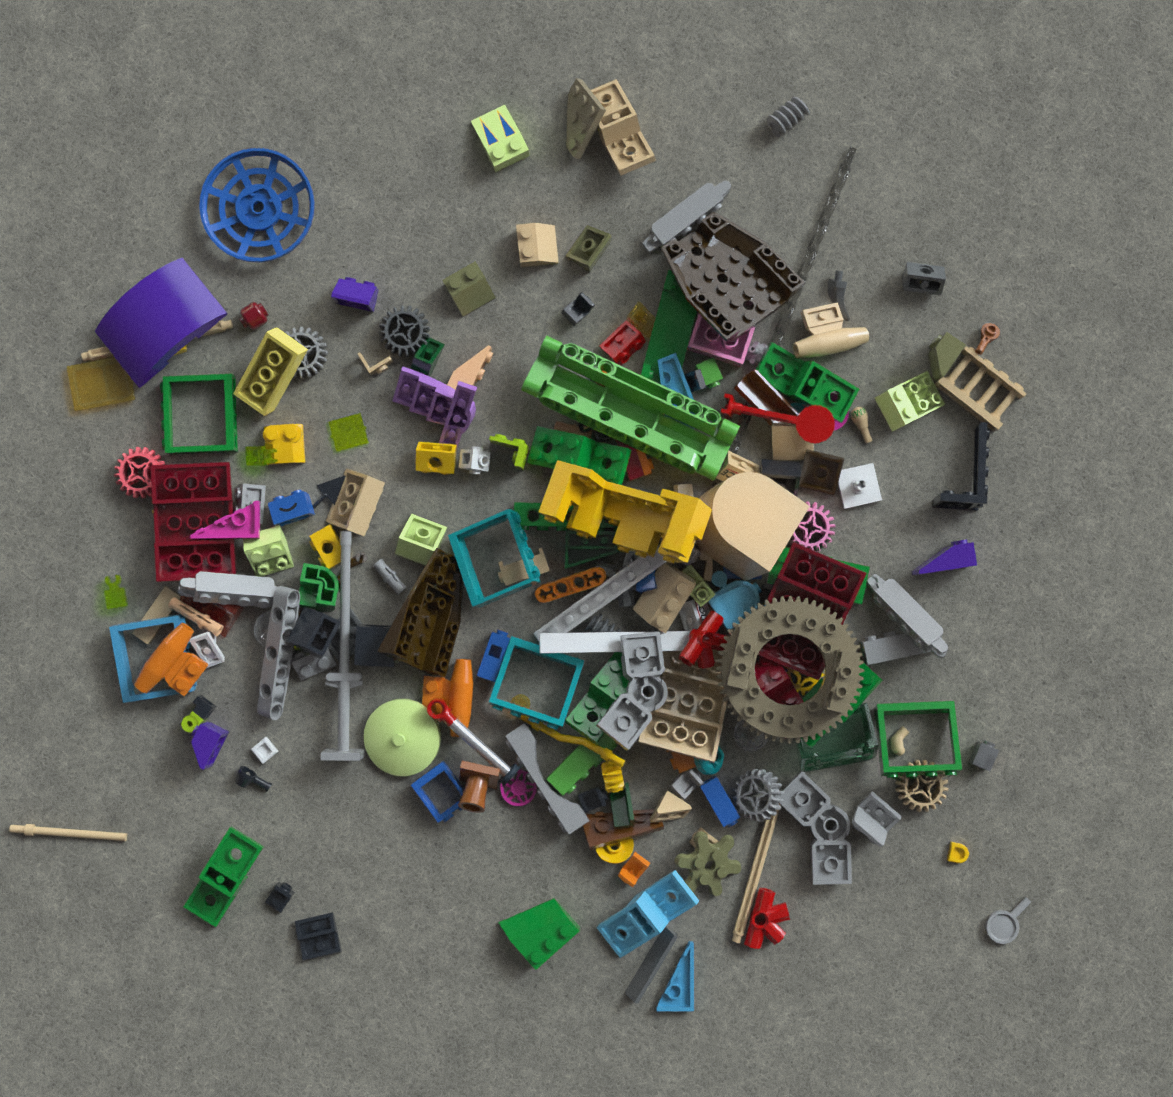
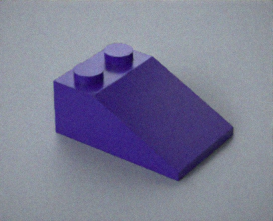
(956, 556)

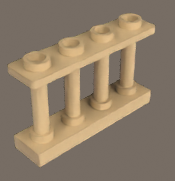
(976, 407)

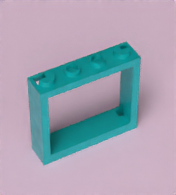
(466, 567)
(534, 716)

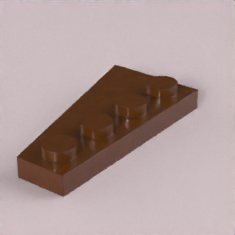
(601, 829)

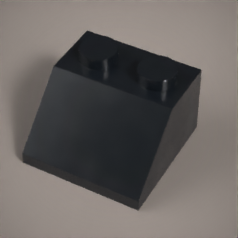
(783, 473)

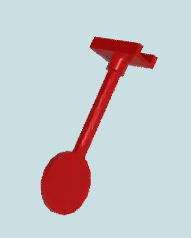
(813, 423)

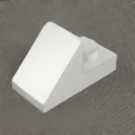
(207, 649)

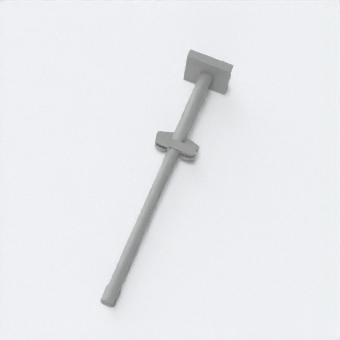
(344, 679)

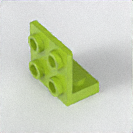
(520, 456)

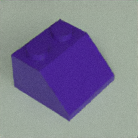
(355, 294)
(207, 743)

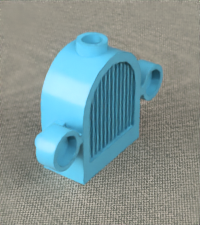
(733, 598)

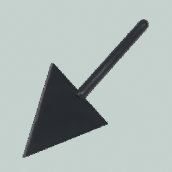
(331, 490)

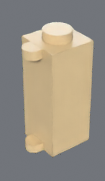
(516, 571)

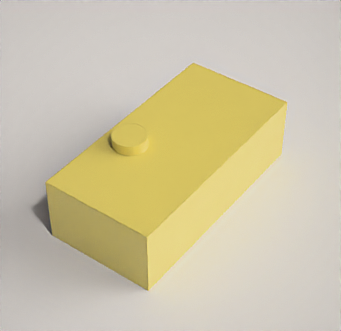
(270, 371)

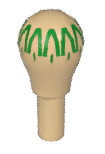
(860, 418)

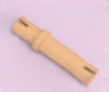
(202, 620)

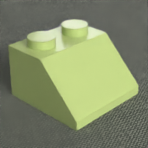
(420, 539)

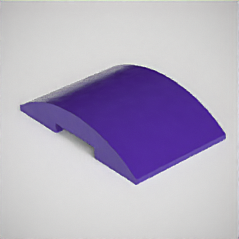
(158, 319)

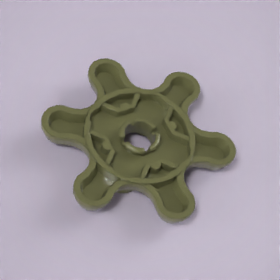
(702, 854)

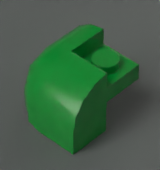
(318, 588)

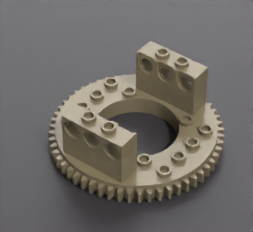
(839, 659)

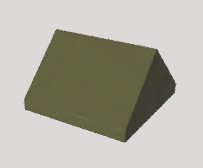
(589, 247)

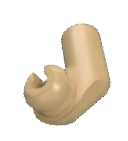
(897, 741)

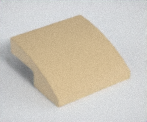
(787, 443)

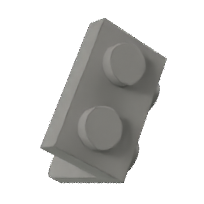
(874, 818)

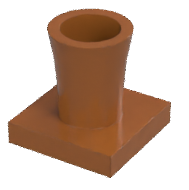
(477, 780)

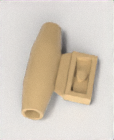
(827, 333)

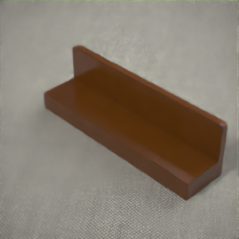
(763, 395)

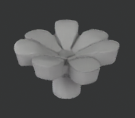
(755, 352)

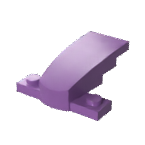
(437, 402)

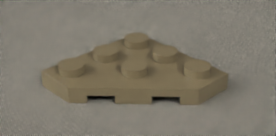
(583, 117)

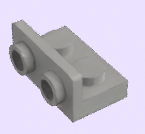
(247, 494)

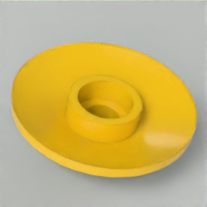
(617, 856)

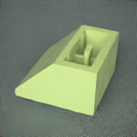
(269, 552)

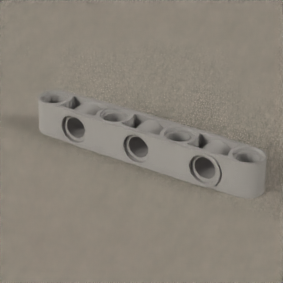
(278, 653)

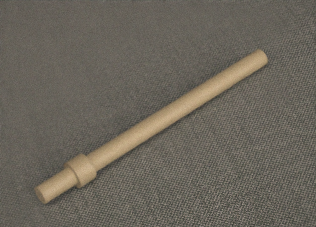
(31, 829)

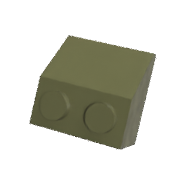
(469, 288)
(943, 354)

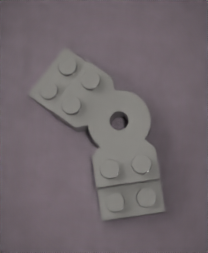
(632, 711)
(829, 850)

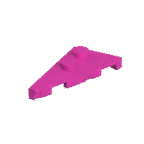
(240, 525)

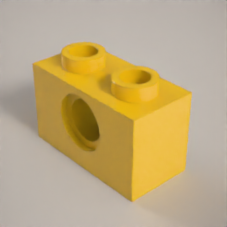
(444, 452)
(320, 539)

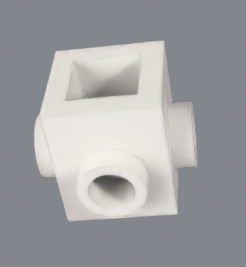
(474, 460)

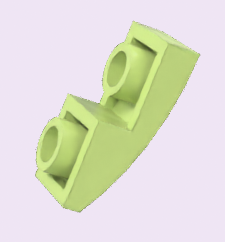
(702, 592)

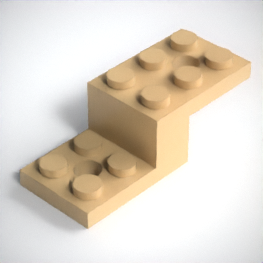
(621, 130)

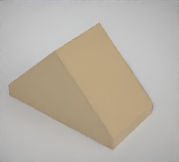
(670, 808)

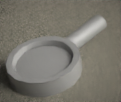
(1003, 925)

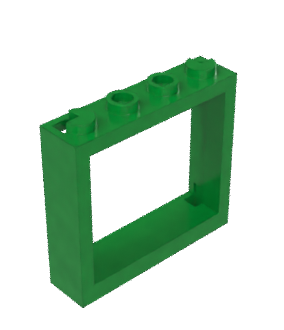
(230, 414)
(917, 708)

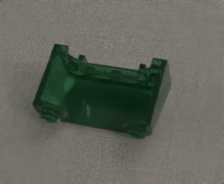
(847, 744)

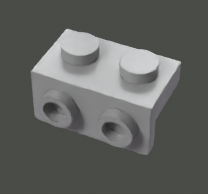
(309, 665)

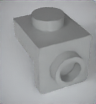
(686, 783)

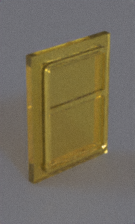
(99, 384)

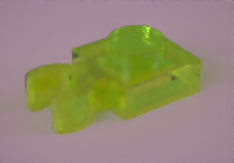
(259, 455)
(115, 596)

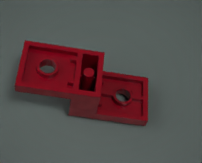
(775, 682)

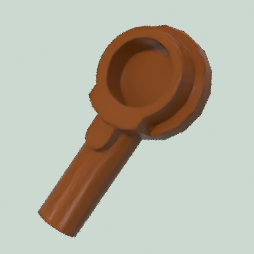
(988, 333)

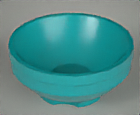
(710, 768)

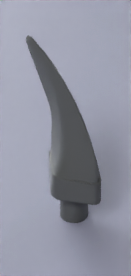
(836, 292)

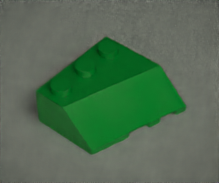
(540, 931)

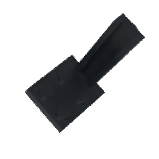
(975, 499)

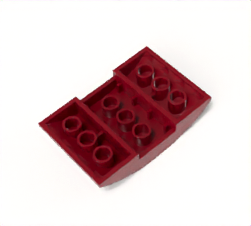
(183, 502)
(818, 578)

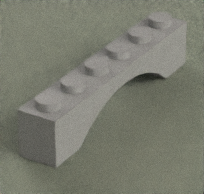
(525, 744)

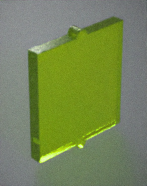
(348, 432)

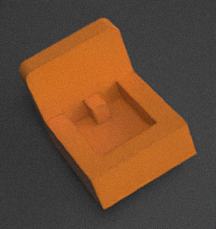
(633, 869)

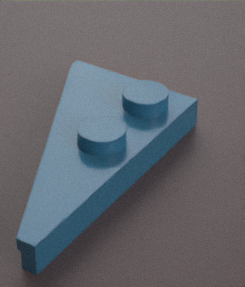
(680, 988)

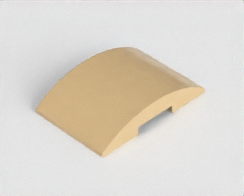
(692, 712)

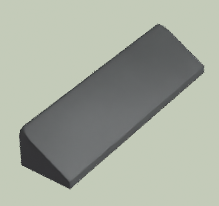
(651, 965)

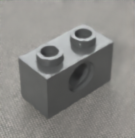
(923, 278)

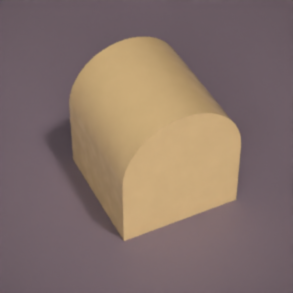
(749, 523)

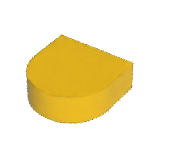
(957, 853)

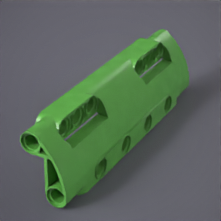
(630, 407)

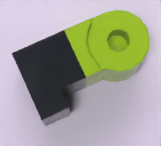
(199, 714)

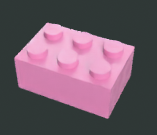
(708, 342)

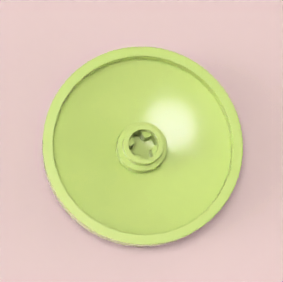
(402, 737)

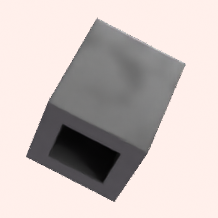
(984, 755)

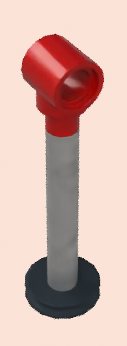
(472, 740)

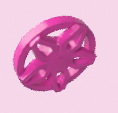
(519, 788)

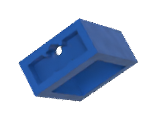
(417, 786)

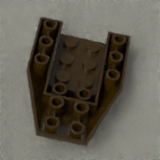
(429, 618)

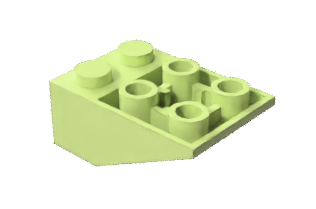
(909, 401)

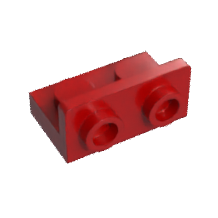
(623, 343)

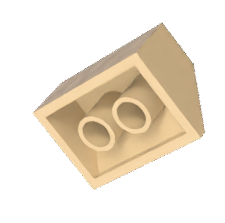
(356, 502)
(663, 604)

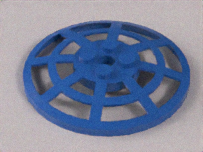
(249, 198)

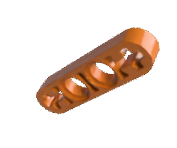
(570, 584)

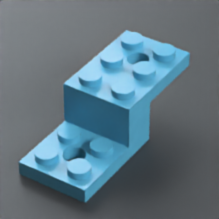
(647, 914)

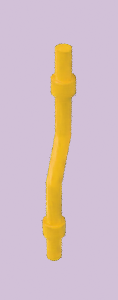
(606, 753)

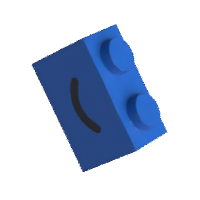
(291, 508)

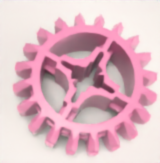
(825, 531)

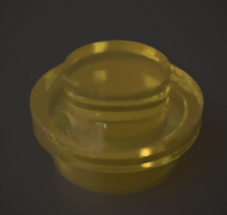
(521, 700)

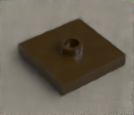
(821, 472)

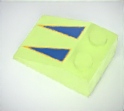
(500, 138)

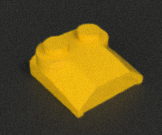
(287, 440)

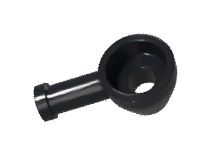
(244, 779)

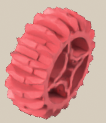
(134, 478)

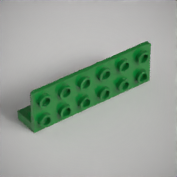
(670, 329)

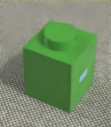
(710, 373)

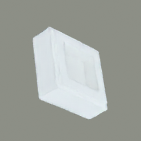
(264, 750)

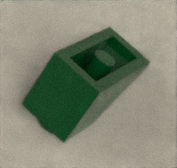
(427, 357)

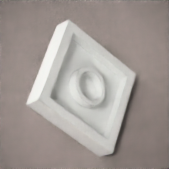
(859, 486)

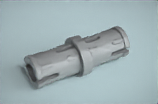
(389, 576)

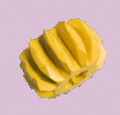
(612, 777)

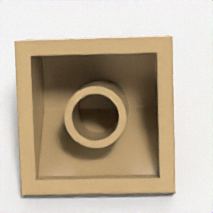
(537, 244)

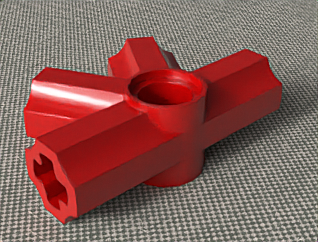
(703, 641)
(769, 926)

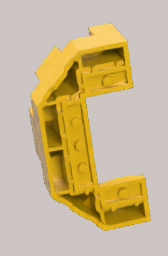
(638, 514)

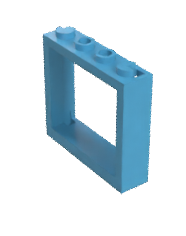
(122, 660)

